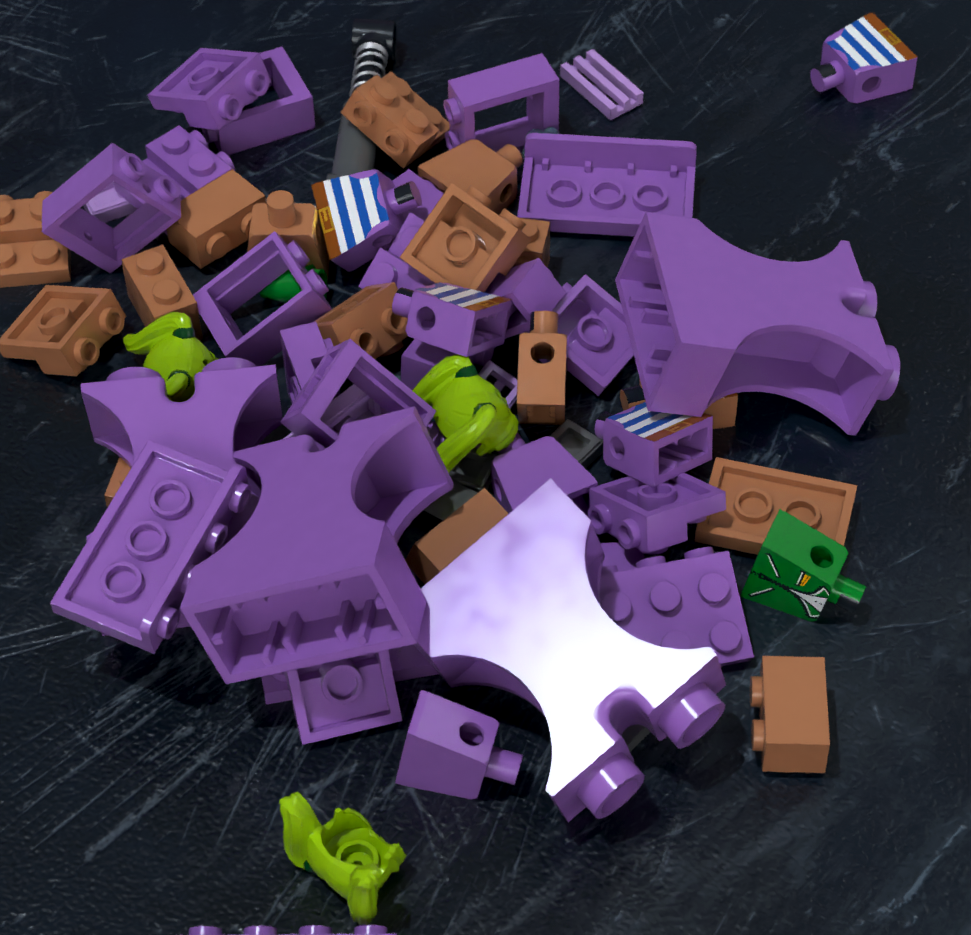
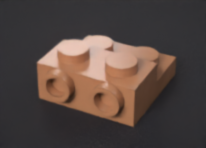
(395, 118)
(466, 241)
(25, 251)
(64, 328)

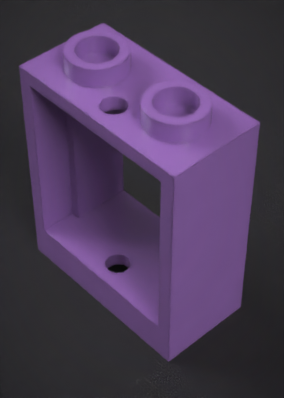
(501, 84)
(272, 120)
(106, 245)
(245, 280)
(355, 364)

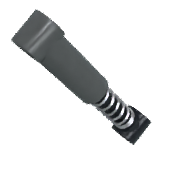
(372, 47)

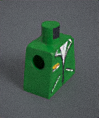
(800, 571)

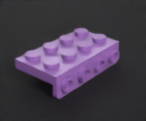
(605, 181)
(147, 543)
(680, 603)

